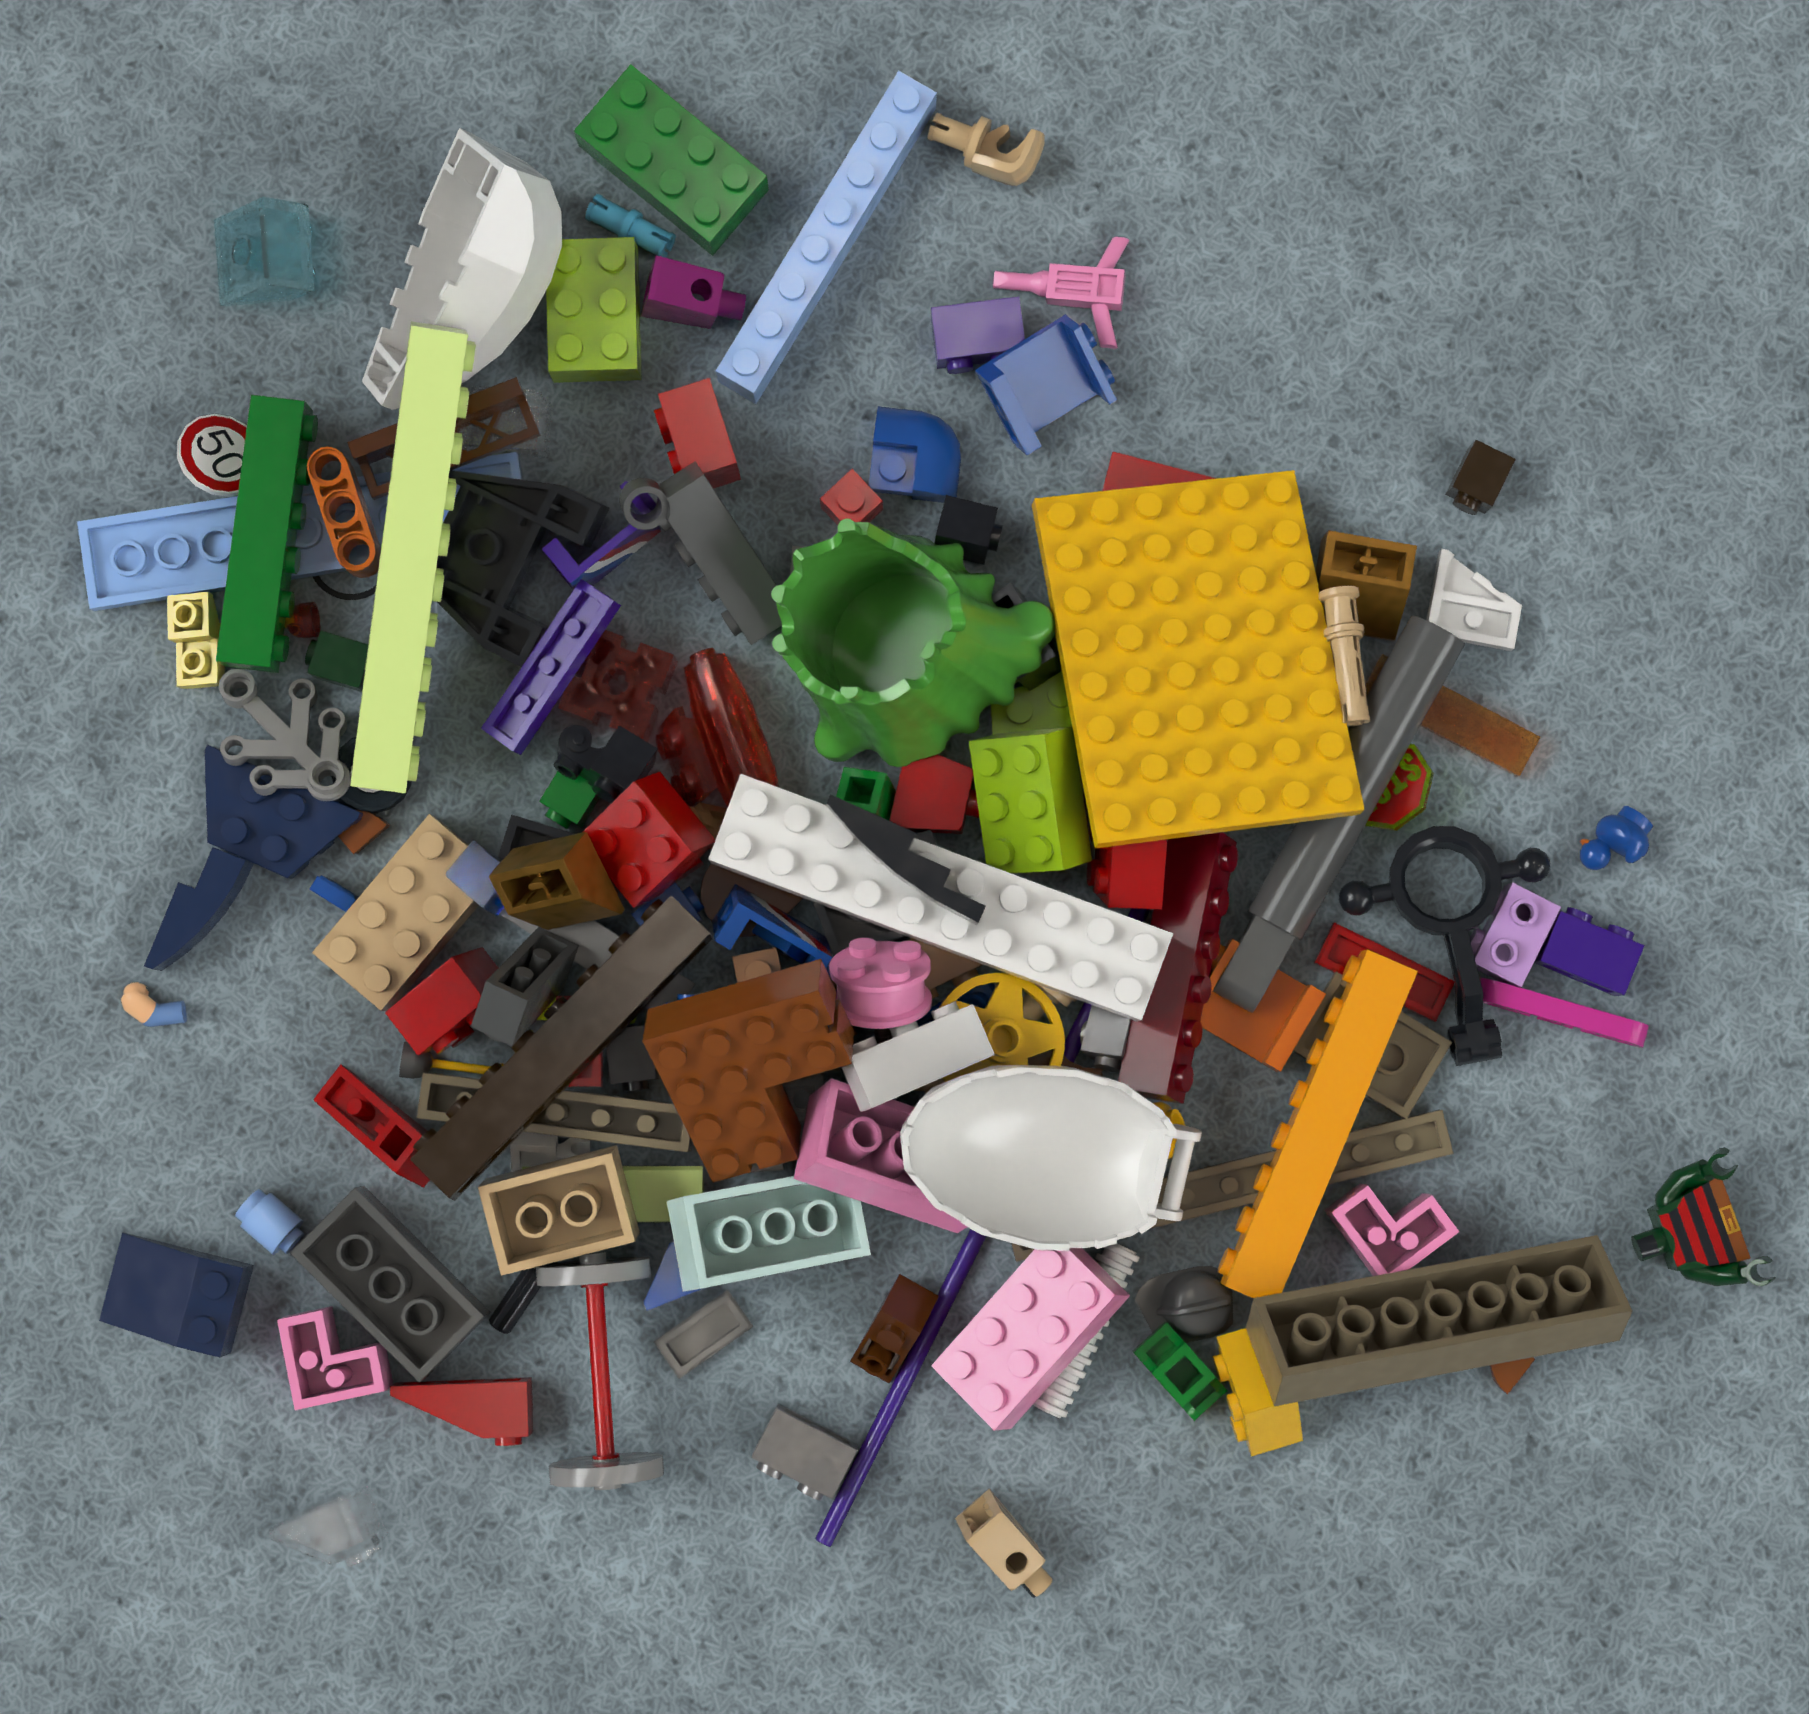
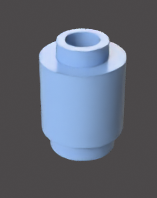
(270, 1222)

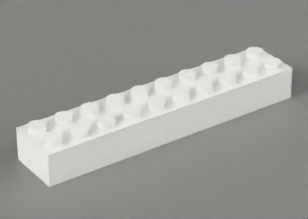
(1021, 932)

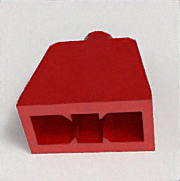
(934, 796)

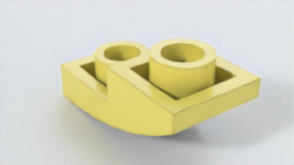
(195, 630)

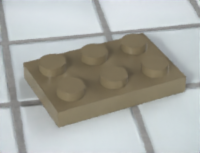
(1406, 1062)

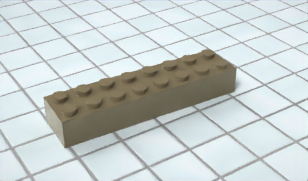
(1436, 1319)

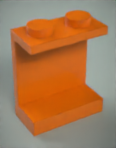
(1274, 1025)

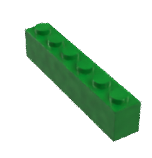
(266, 534)

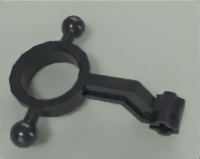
(1472, 1037)

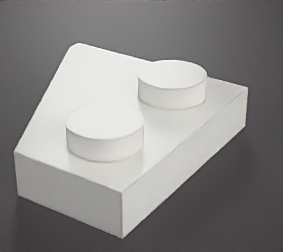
(1471, 606)

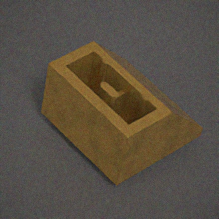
(1379, 571)
(556, 883)

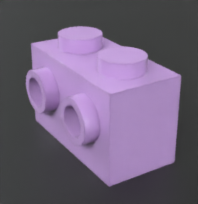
(1513, 934)

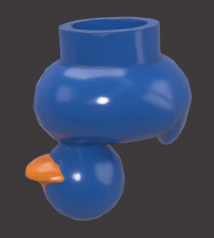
(1621, 833)

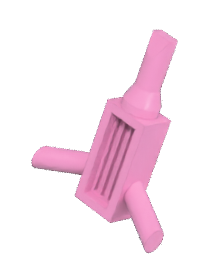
(1078, 286)

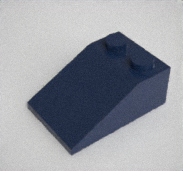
(176, 1295)

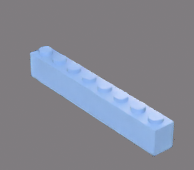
(827, 237)

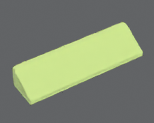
(655, 1185)

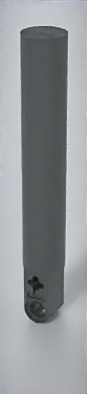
(1320, 847)

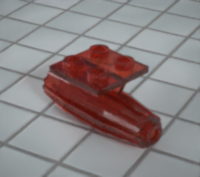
(720, 736)

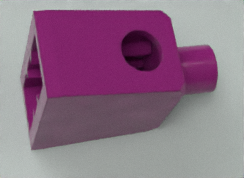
(671, 299)

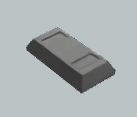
(703, 1334)

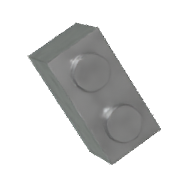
(804, 1453)

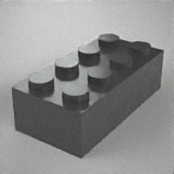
(390, 1282)

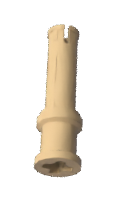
(1344, 635)

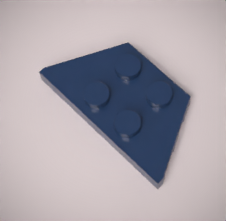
(269, 830)

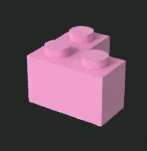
(1388, 1241)
(323, 1372)

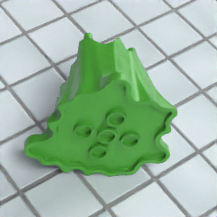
(900, 642)

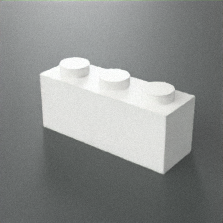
(916, 1055)

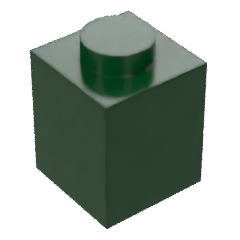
(337, 660)

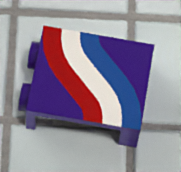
(607, 556)

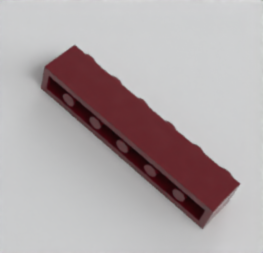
(1194, 901)

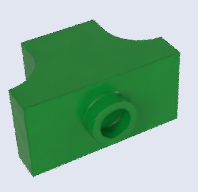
(1179, 1370)

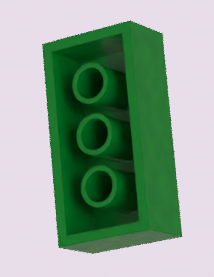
(671, 159)

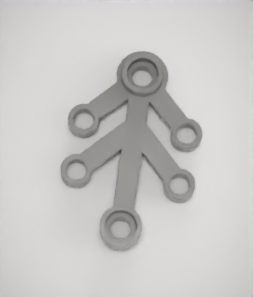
(287, 742)

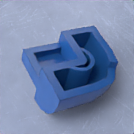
(914, 455)

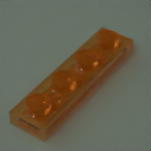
(1474, 728)

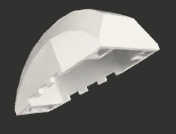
(479, 263)

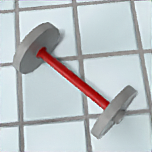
(606, 1468)

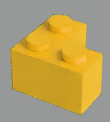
(1250, 1403)

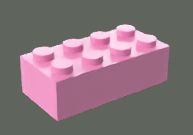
(862, 1154)
(1029, 1333)

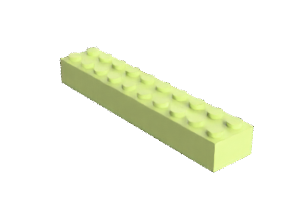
(409, 557)

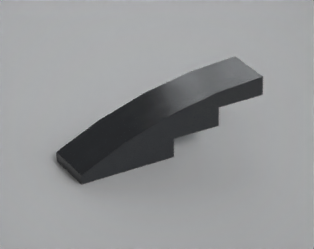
(891, 847)

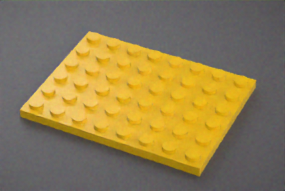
(1195, 658)

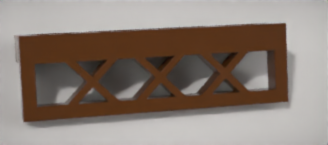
(481, 406)

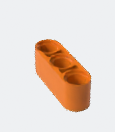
(330, 496)

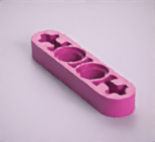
(1564, 1013)

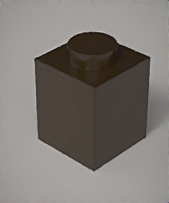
(1479, 478)

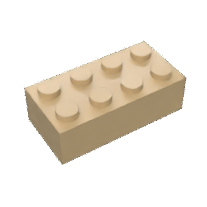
(400, 918)

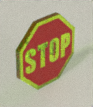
(1405, 793)

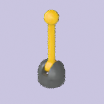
(414, 1066)

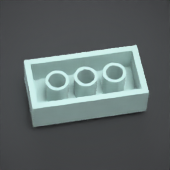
(763, 1231)

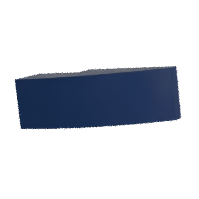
(198, 909)

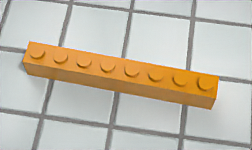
(1318, 1125)

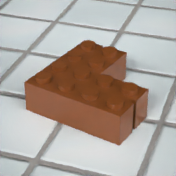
(733, 1051)

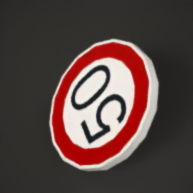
(212, 453)

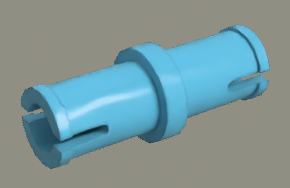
(630, 224)

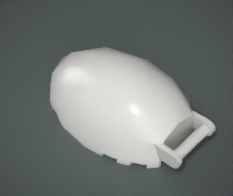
(1046, 1156)

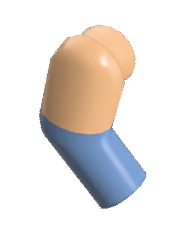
(147, 1011)

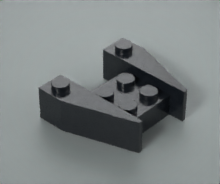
(491, 546)

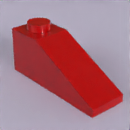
(374, 1122)
(480, 1406)

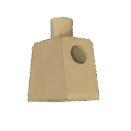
(1004, 1544)

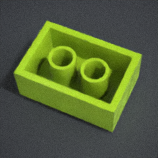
(595, 312)
(1030, 800)

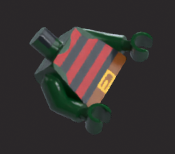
(1699, 1228)

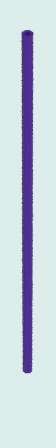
(921, 1347)

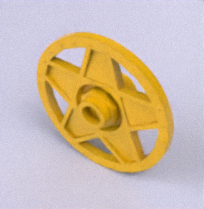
(1003, 1021)

